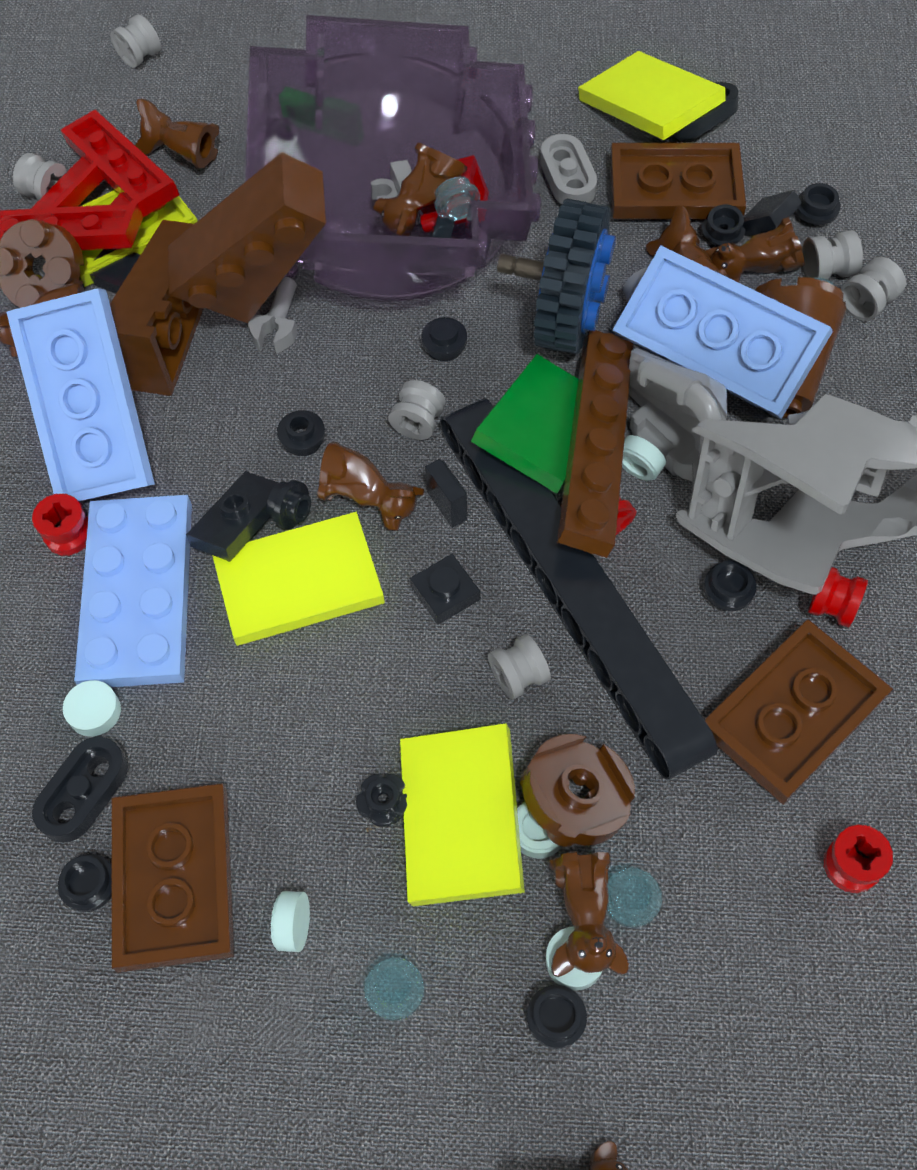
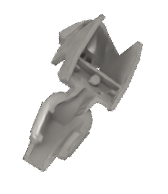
(819, 452)

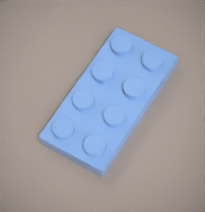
(722, 331)
(81, 395)
(135, 592)

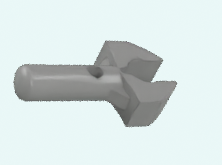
(276, 318)

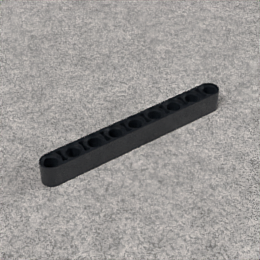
(587, 605)

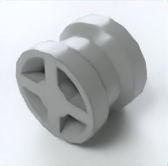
(135, 41)
(35, 176)
(417, 409)
(519, 666)

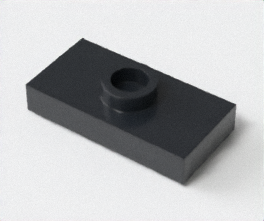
(233, 517)

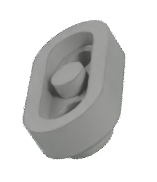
(568, 168)

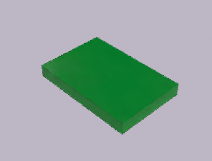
(533, 423)

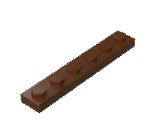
(596, 445)

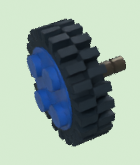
(570, 276)

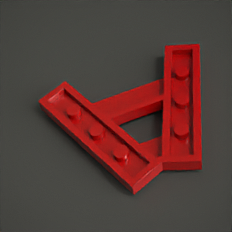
(107, 157)

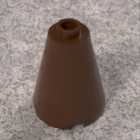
(821, 302)

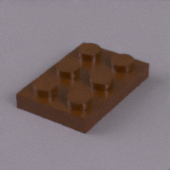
(658, 177)
(796, 710)
(171, 878)

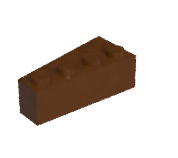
(249, 240)
(149, 322)

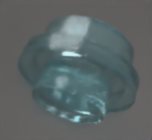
(454, 198)
(633, 897)
(394, 989)

